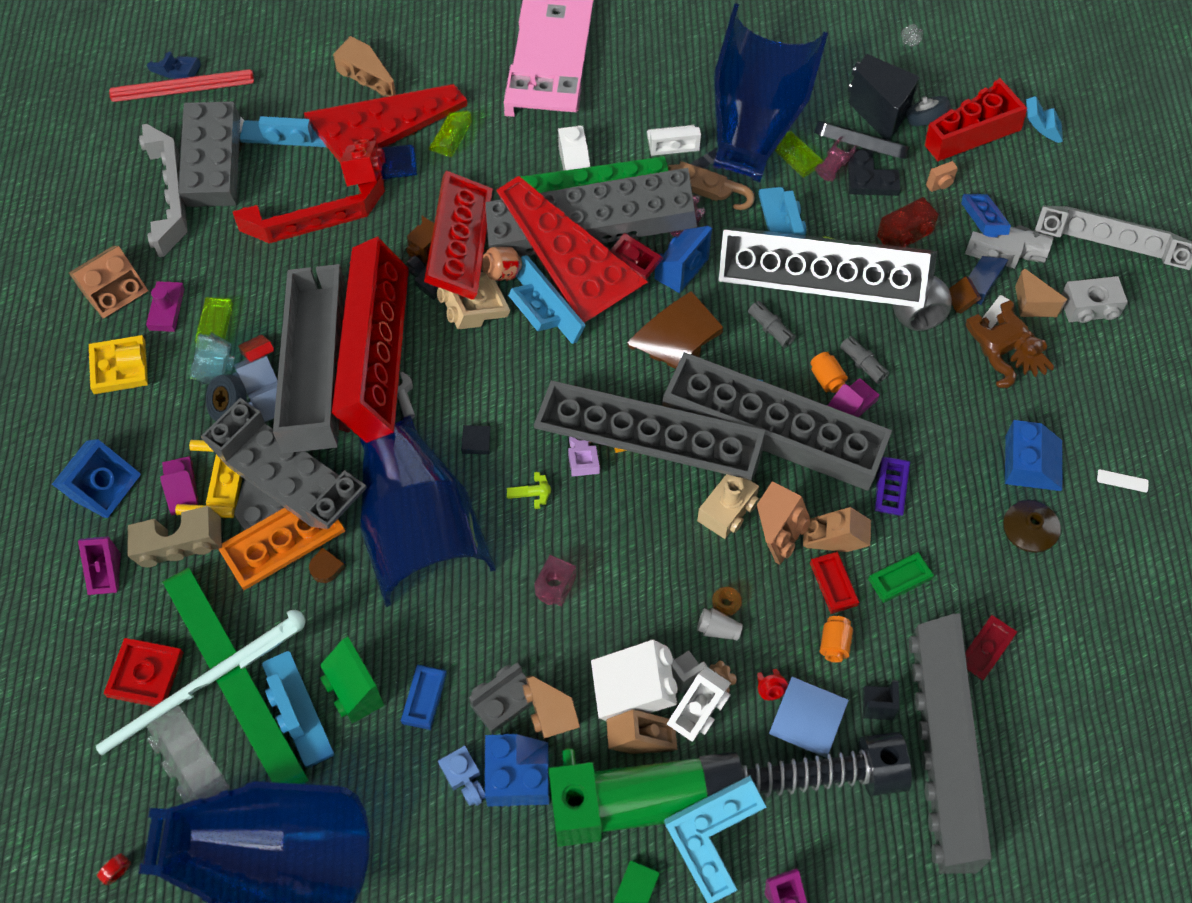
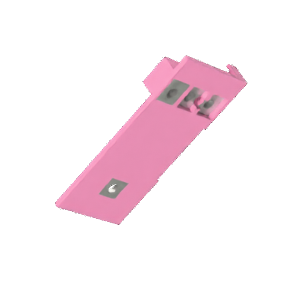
(549, 56)

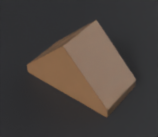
(1037, 297)

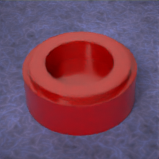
(113, 869)

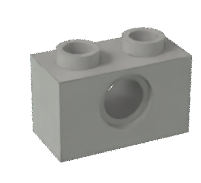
(1094, 299)

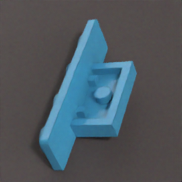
(280, 131)
(781, 211)
(543, 303)
(296, 709)

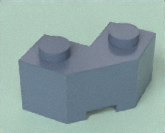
(259, 384)

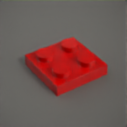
(143, 672)

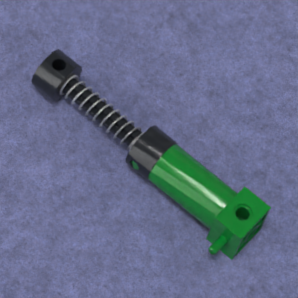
(656, 791)

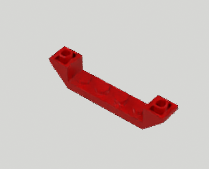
(312, 218)

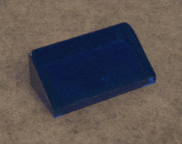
(399, 162)

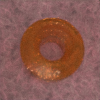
(726, 593)

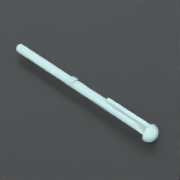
(243, 658)

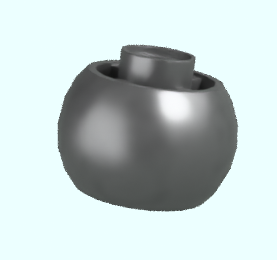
(935, 310)

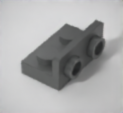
(500, 698)

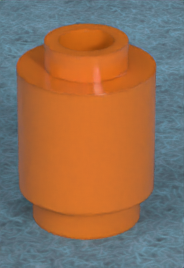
(828, 372)
(836, 639)

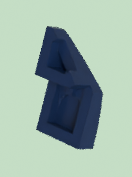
(175, 67)

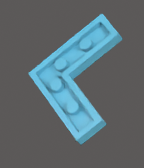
(696, 824)

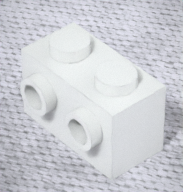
(699, 703)

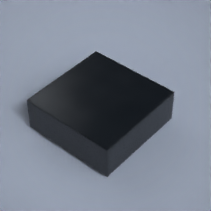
(476, 439)

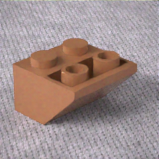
(108, 281)
(782, 520)

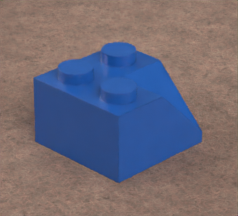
(516, 771)

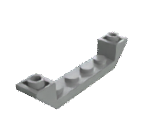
(166, 232)
(1117, 233)

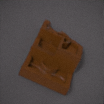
(676, 330)

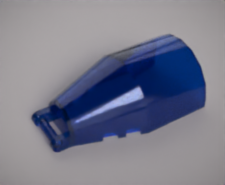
(759, 94)
(414, 509)
(263, 845)

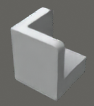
(686, 670)

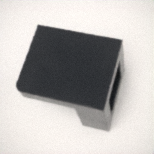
(881, 702)

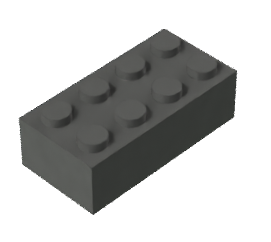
(209, 154)

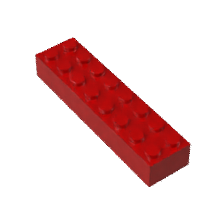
(371, 341)

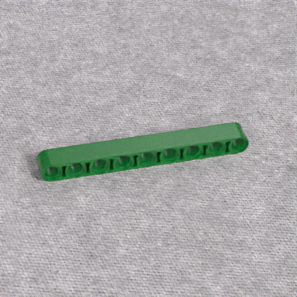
(237, 683)

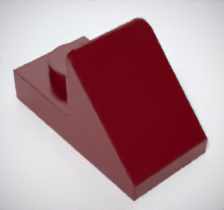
(636, 255)

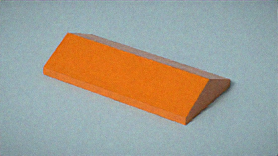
(273, 546)

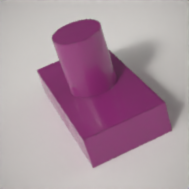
(165, 306)

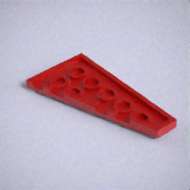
(383, 118)
(575, 260)

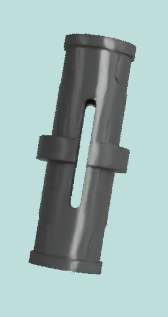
(771, 324)
(864, 359)

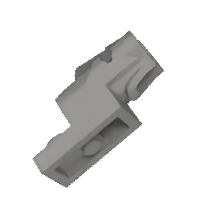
(1018, 244)

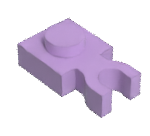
(583, 458)

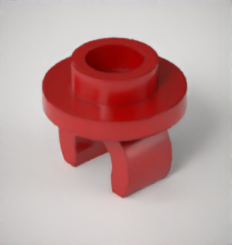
(772, 686)

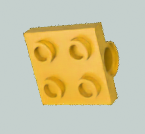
(118, 364)

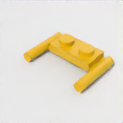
(223, 487)

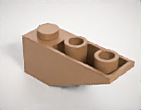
(361, 64)

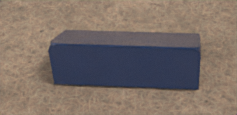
(986, 275)

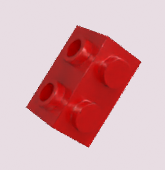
(362, 162)

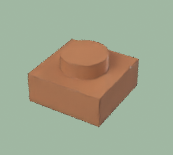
(941, 176)

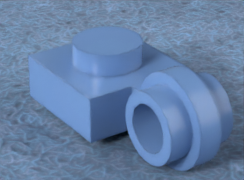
(459, 771)

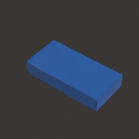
(423, 697)

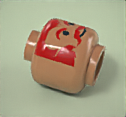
(501, 263)

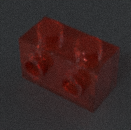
(908, 224)

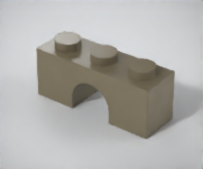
(196, 535)

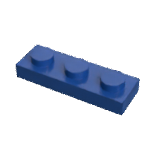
(986, 215)

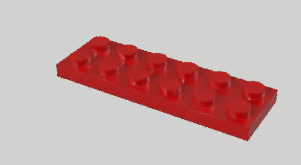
(458, 236)

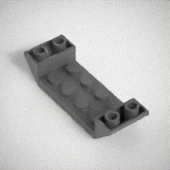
(290, 479)

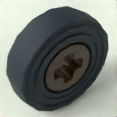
(220, 387)

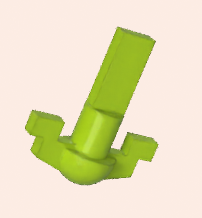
(542, 490)

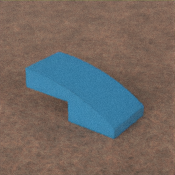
(1046, 121)

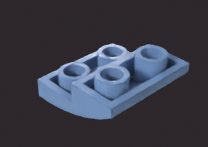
(809, 717)

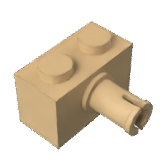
(728, 504)

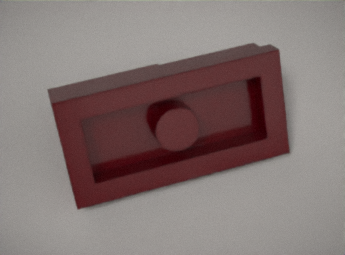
(988, 647)

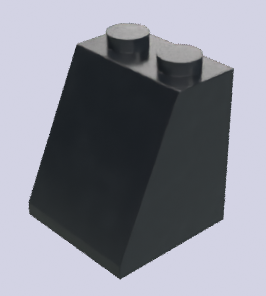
(882, 94)

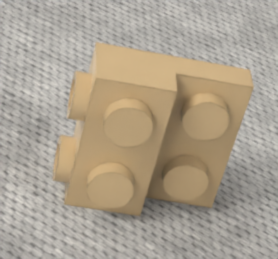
(471, 313)

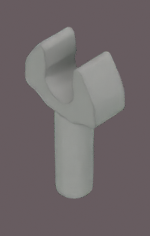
(402, 395)

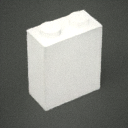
(634, 680)

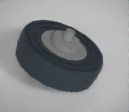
(927, 110)

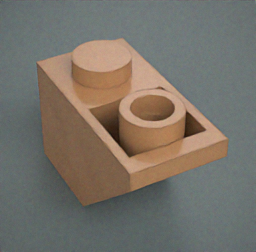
(838, 531)
(552, 707)

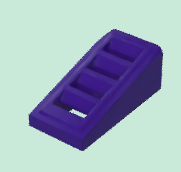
(895, 465)

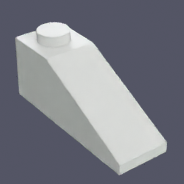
(573, 148)

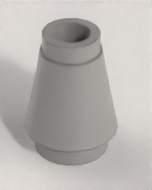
(716, 624)

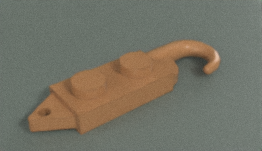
(715, 185)

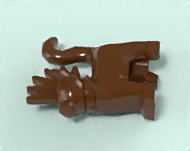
(1006, 336)

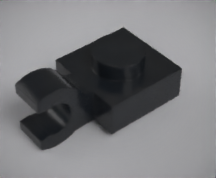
(418, 270)

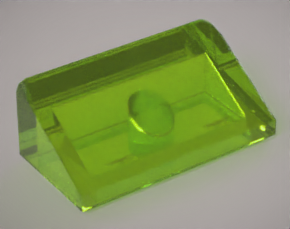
(451, 133)

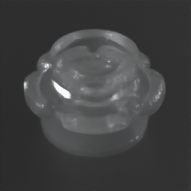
(911, 35)

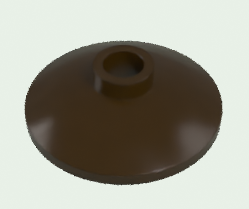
(1028, 535)

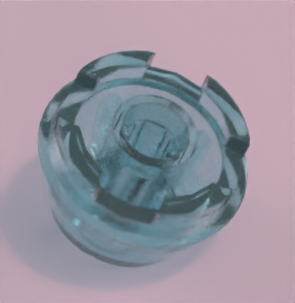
(211, 358)

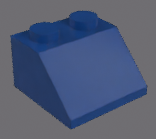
(684, 258)
(1033, 456)
(96, 478)

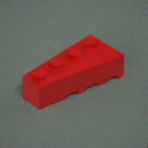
(978, 121)

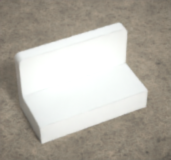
(674, 140)

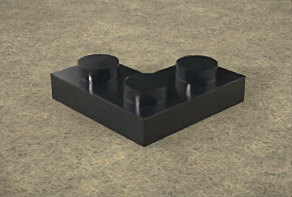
(869, 181)

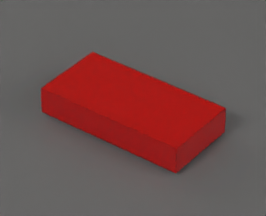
(256, 348)
(834, 582)

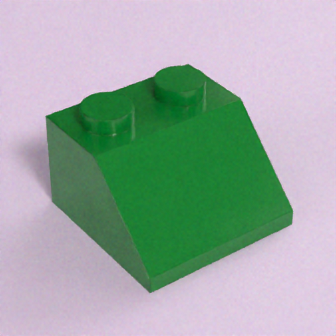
(351, 682)

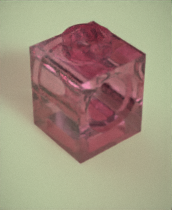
(555, 570)

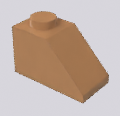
(640, 733)

